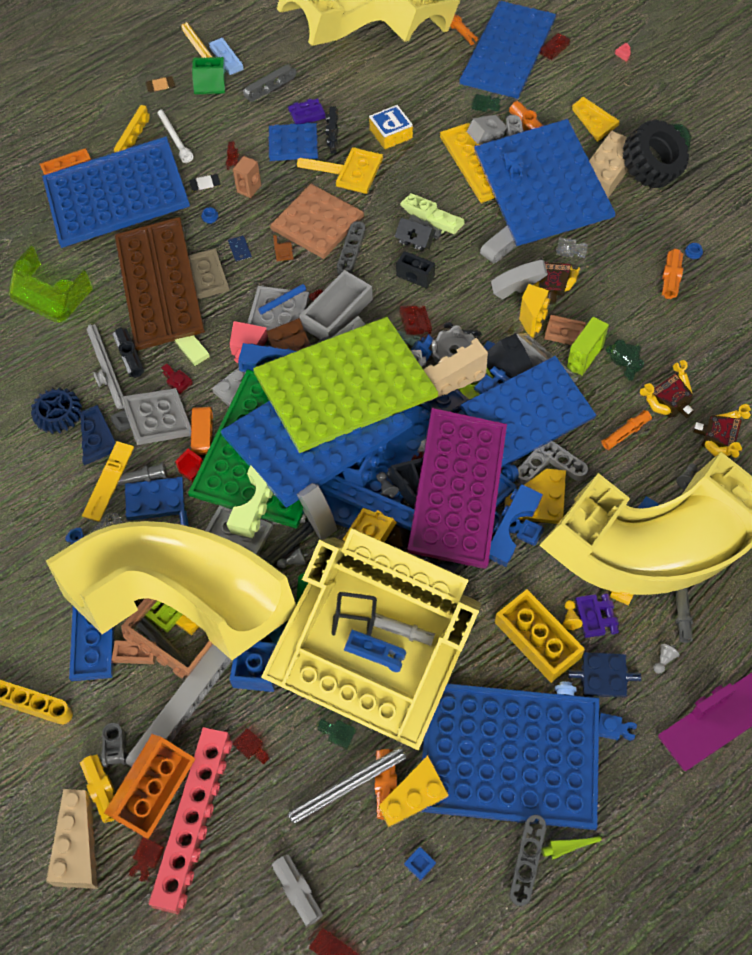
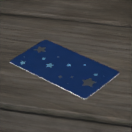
(239, 248)

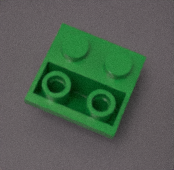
(209, 75)

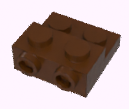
(289, 336)

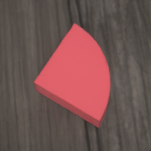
(623, 52)

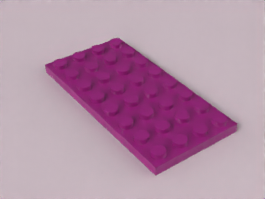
(458, 489)

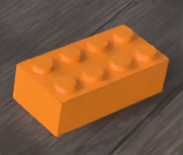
(150, 786)

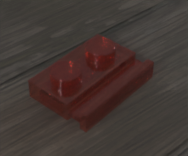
(415, 320)

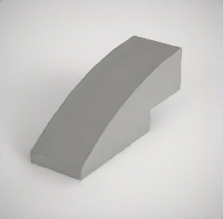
(518, 278)
(317, 511)

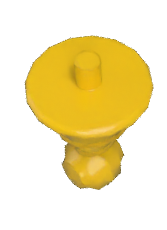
(571, 620)

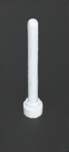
(184, 153)

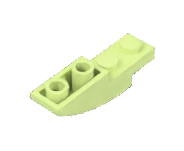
(428, 211)

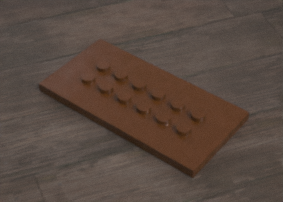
(159, 284)

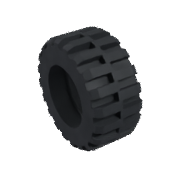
(668, 145)

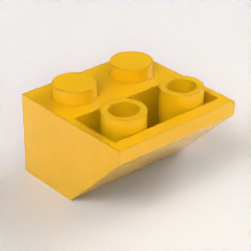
(534, 309)

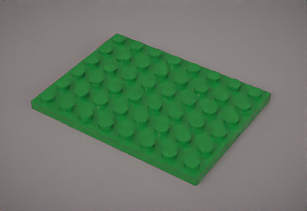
(224, 472)

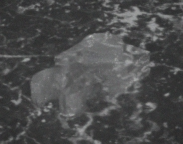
(568, 248)

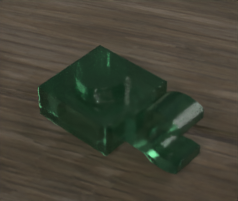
(483, 103)
(340, 733)

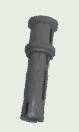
(145, 474)

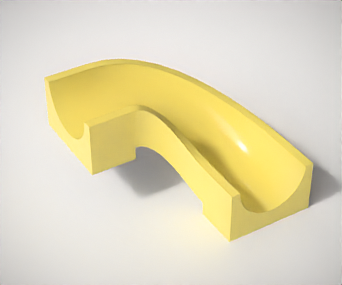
(658, 545)
(194, 571)

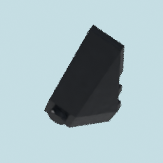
(509, 356)

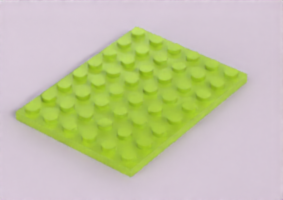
(344, 383)

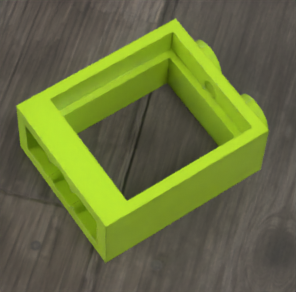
(587, 346)

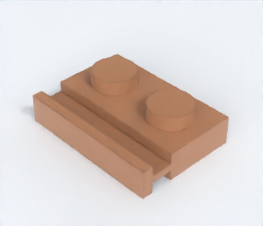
(563, 329)

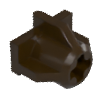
(398, 537)

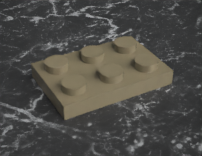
(208, 274)

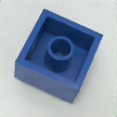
(249, 667)

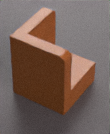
(283, 250)

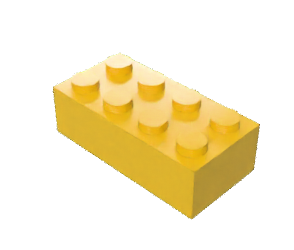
(539, 635)

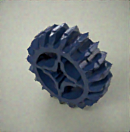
(57, 415)

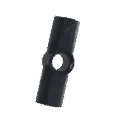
(128, 352)

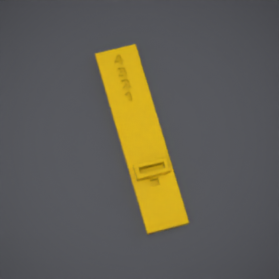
(108, 481)

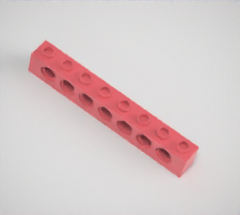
(175, 901)

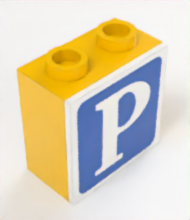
(391, 127)

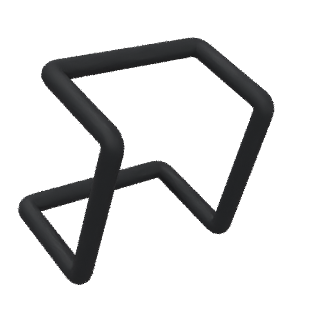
(370, 621)

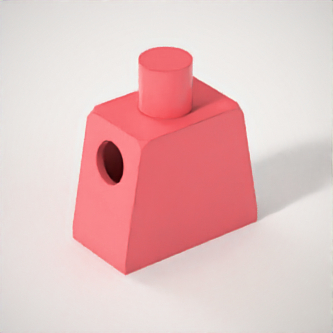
(246, 334)

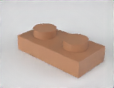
(131, 653)

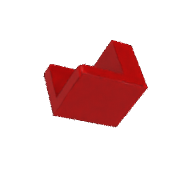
(189, 464)

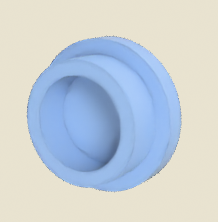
(565, 688)

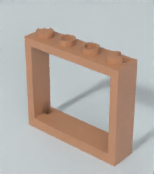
(148, 647)

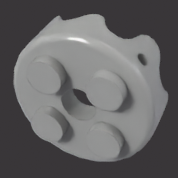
(450, 340)

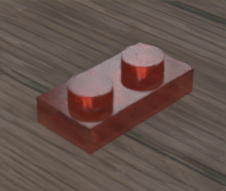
(555, 46)

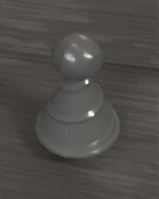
(684, 479)
(387, 489)
(295, 558)

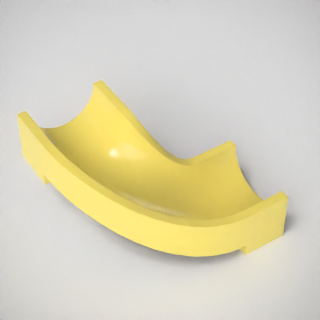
(337, 18)

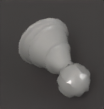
(667, 654)

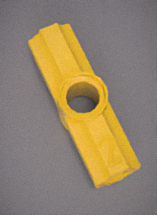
(99, 784)

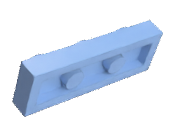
(221, 49)

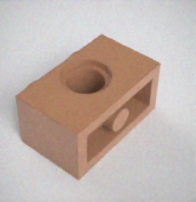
(247, 176)

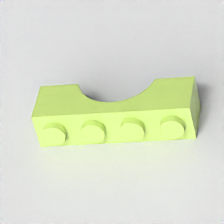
(246, 518)

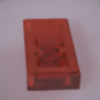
(328, 944)

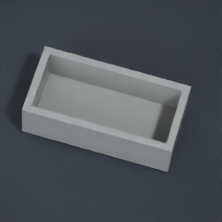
(336, 306)

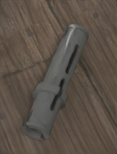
(684, 619)

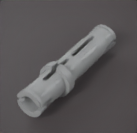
(403, 629)

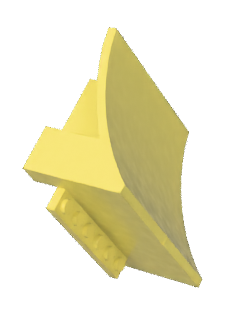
(407, 590)

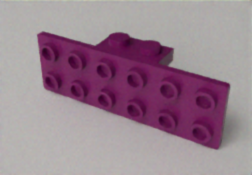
(710, 724)

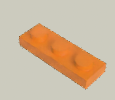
(65, 161)

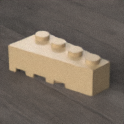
(460, 369)
(73, 846)

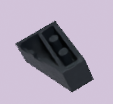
(406, 478)

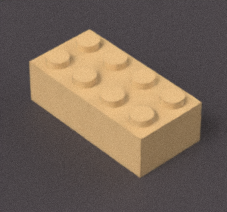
(609, 162)

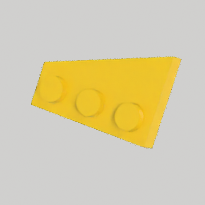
(594, 118)
(415, 793)

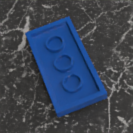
(90, 650)

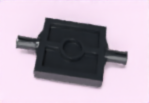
(332, 129)

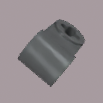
(113, 750)

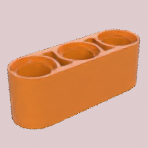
(201, 430)

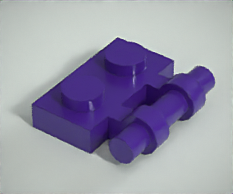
(306, 111)
(590, 615)

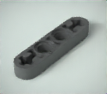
(284, 75)
(349, 248)
(524, 859)

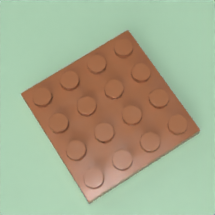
(316, 221)

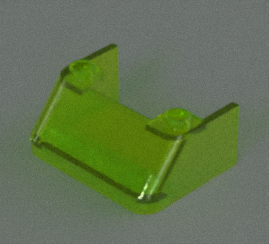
(49, 301)

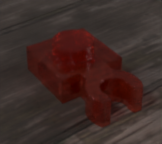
(147, 856)

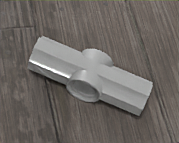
(297, 890)

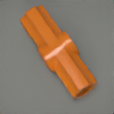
(527, 117)
(672, 274)
(384, 782)

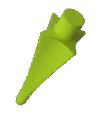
(560, 847)

